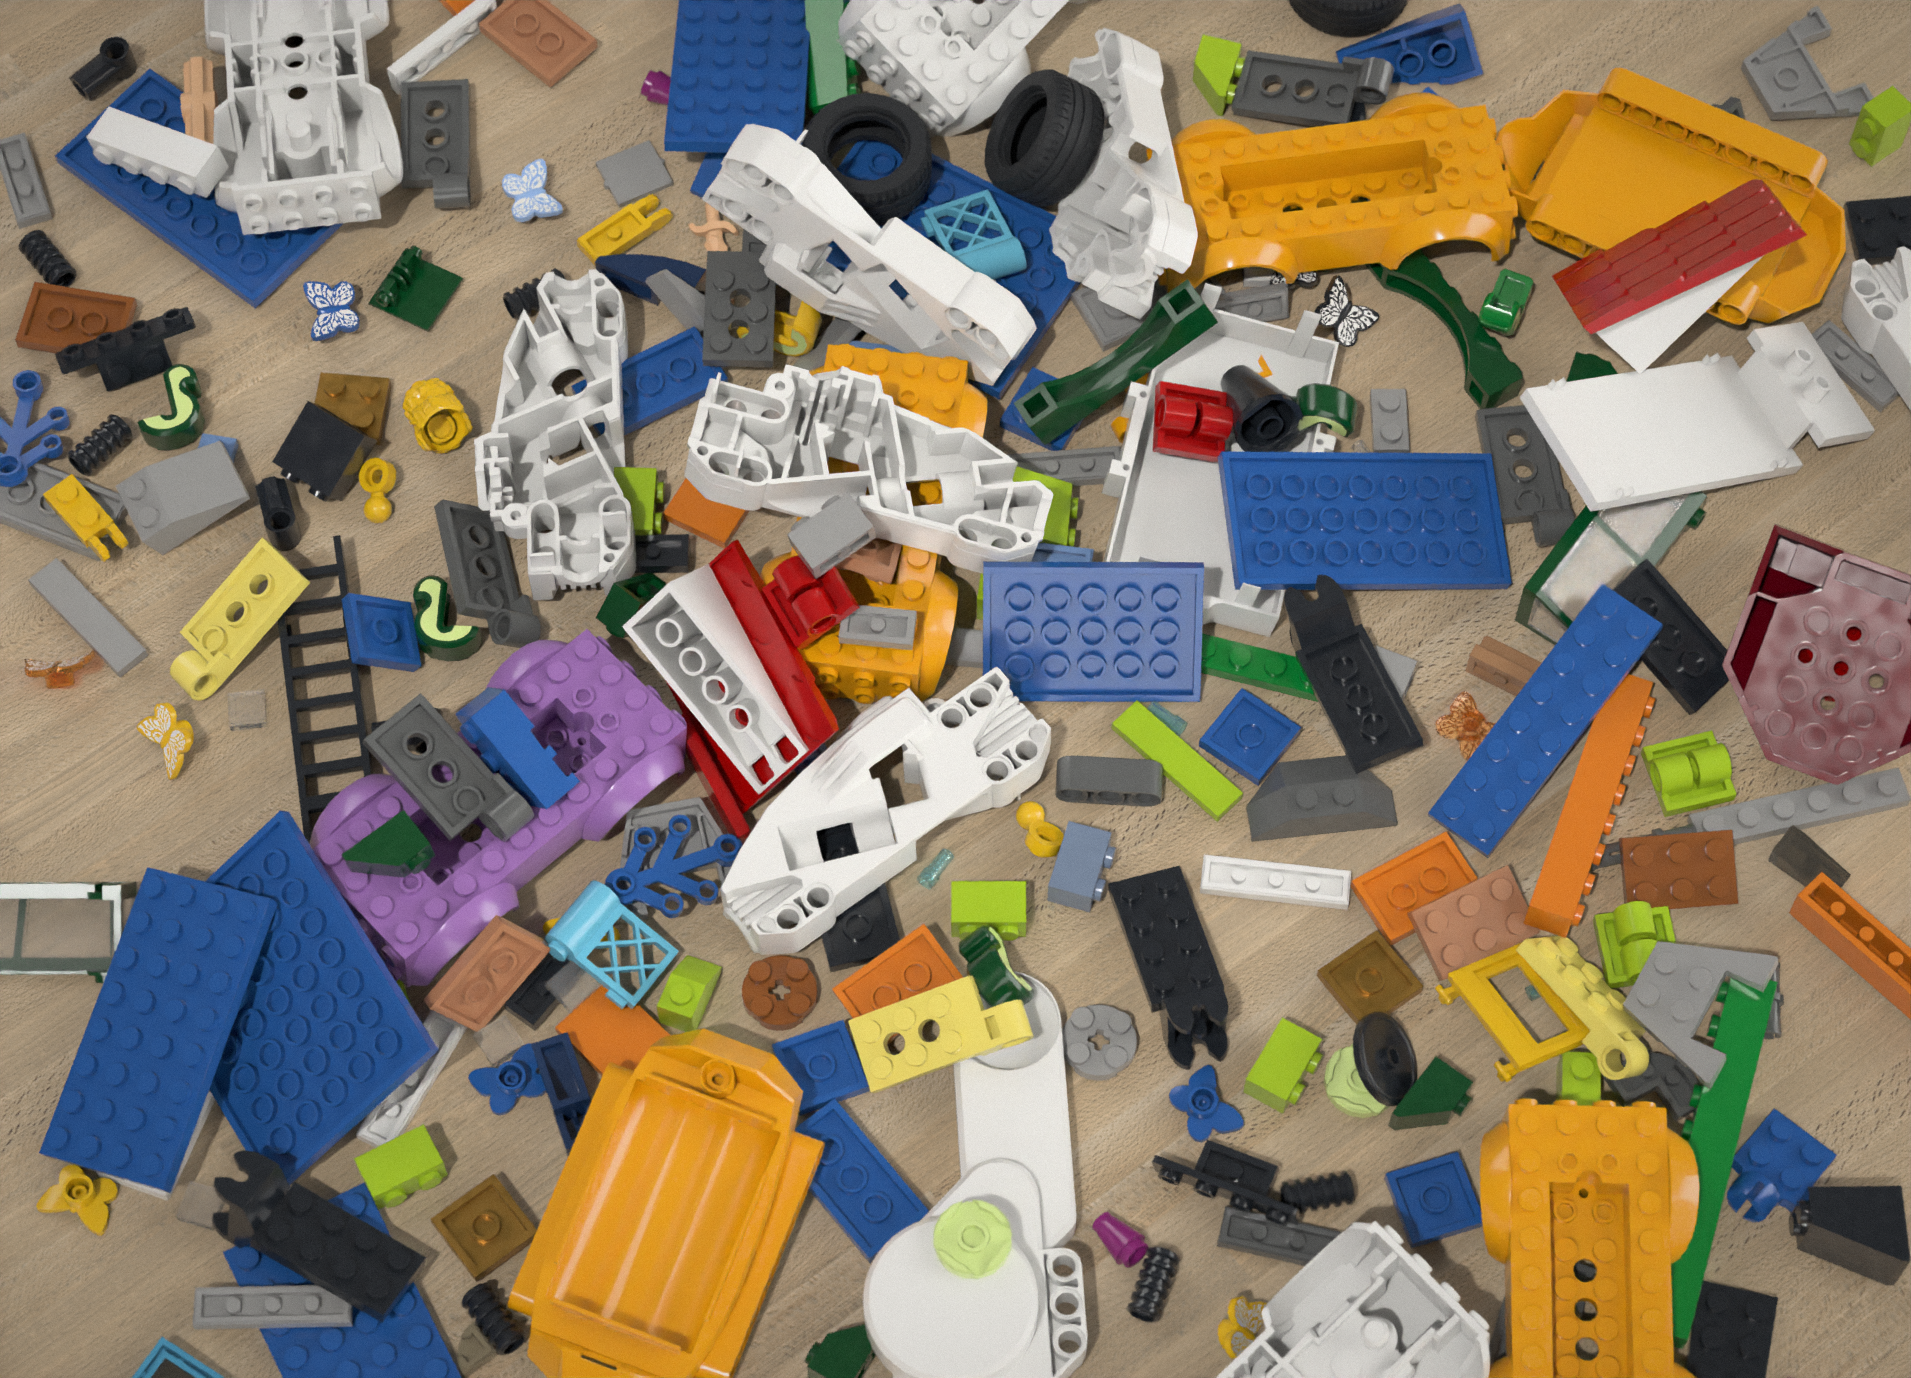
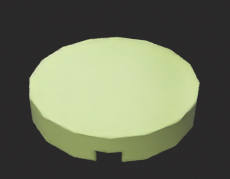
(1346, 1088)
(972, 1239)

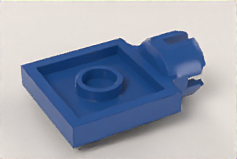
(1776, 1167)

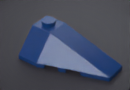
(1424, 49)

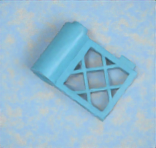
(988, 256)
(584, 927)

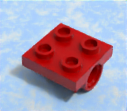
(1190, 421)
(808, 604)

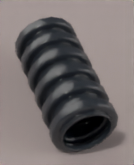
(47, 259)
(525, 298)
(99, 445)
(1318, 1192)
(1153, 1284)
(494, 1319)

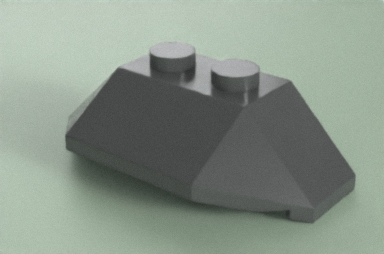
(1318, 799)

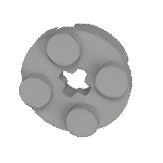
(1114, 1027)

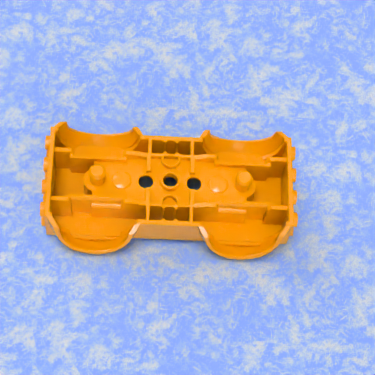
(1416, 159)
(942, 393)
(1595, 1189)

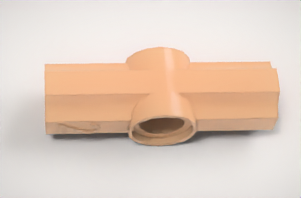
(199, 98)

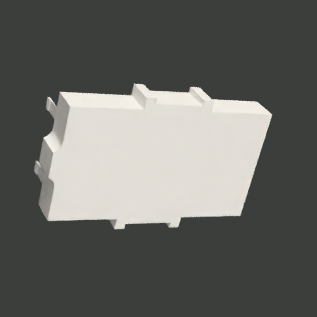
(1174, 504)

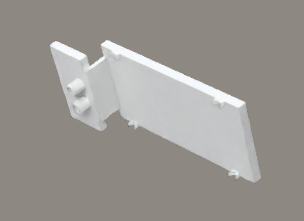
(1697, 420)

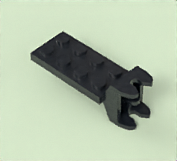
(1348, 678)
(1173, 962)
(314, 1237)

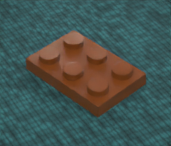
(69, 316)
(1679, 869)

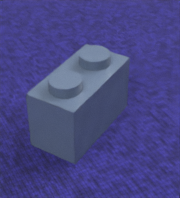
(1079, 867)

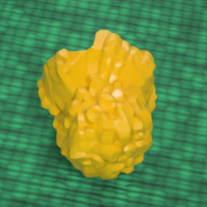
(436, 415)

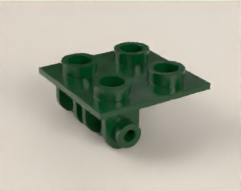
(415, 290)

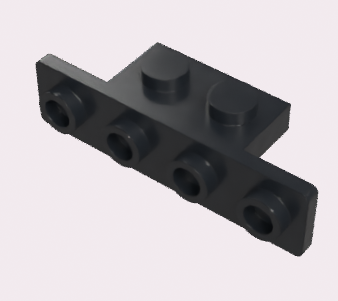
(130, 352)
(1232, 1176)

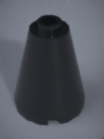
(1262, 413)

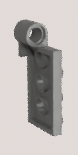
(1334, 85)
(441, 165)
(734, 275)
(1532, 498)
(487, 595)
(473, 788)

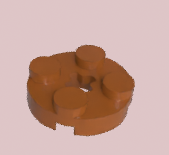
(792, 975)

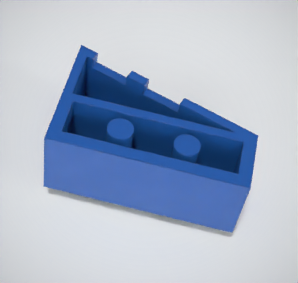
(512, 750)

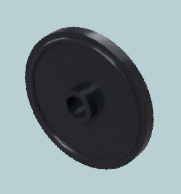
(1384, 1058)

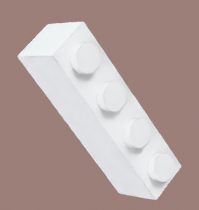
(157, 152)

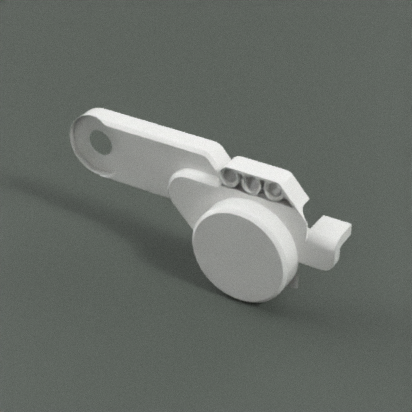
(1020, 1160)

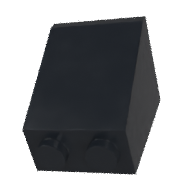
(1854, 1229)

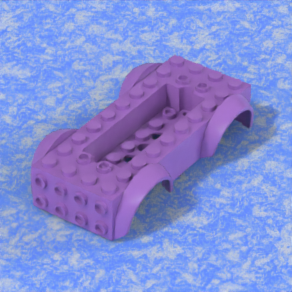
(603, 731)

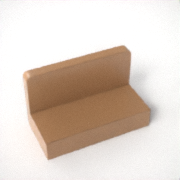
(1501, 665)

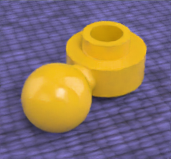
(377, 507)
(1042, 837)

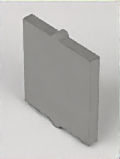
(634, 173)

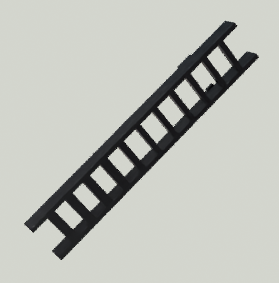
(318, 803)

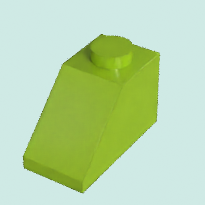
(687, 993)

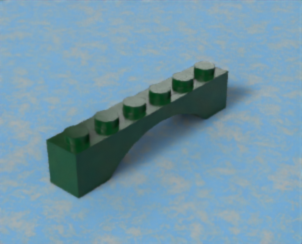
(1488, 373)
(1063, 402)

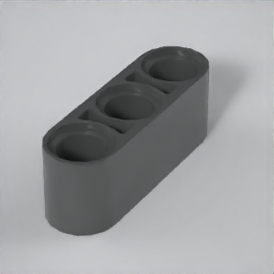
(1109, 781)

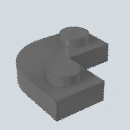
(1665, 1077)

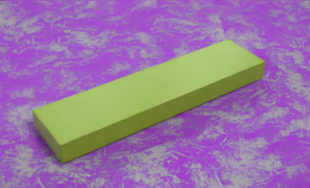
(1179, 761)

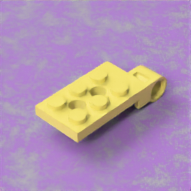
(212, 629)
(1593, 1002)
(963, 1034)

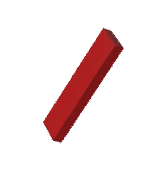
(714, 784)

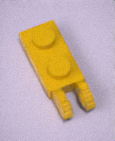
(624, 229)
(84, 516)

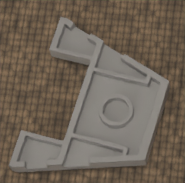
(1791, 82)
(657, 817)
(1678, 990)

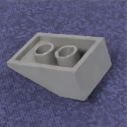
(182, 495)

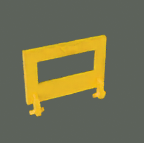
(1499, 1020)

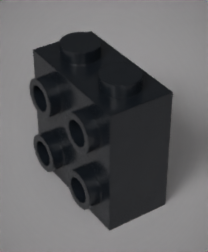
(323, 452)

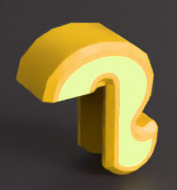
(793, 333)

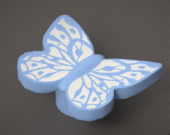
(530, 193)

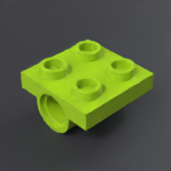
(1689, 773)
(1628, 939)

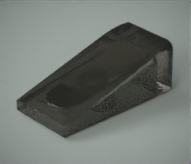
(1805, 860)

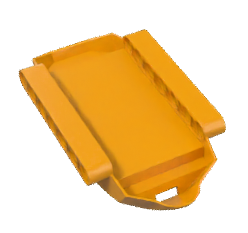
(1652, 153)
(668, 1215)

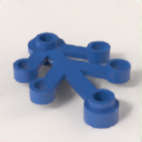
(13, 464)
(668, 870)

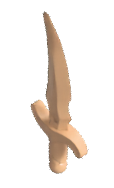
(713, 231)

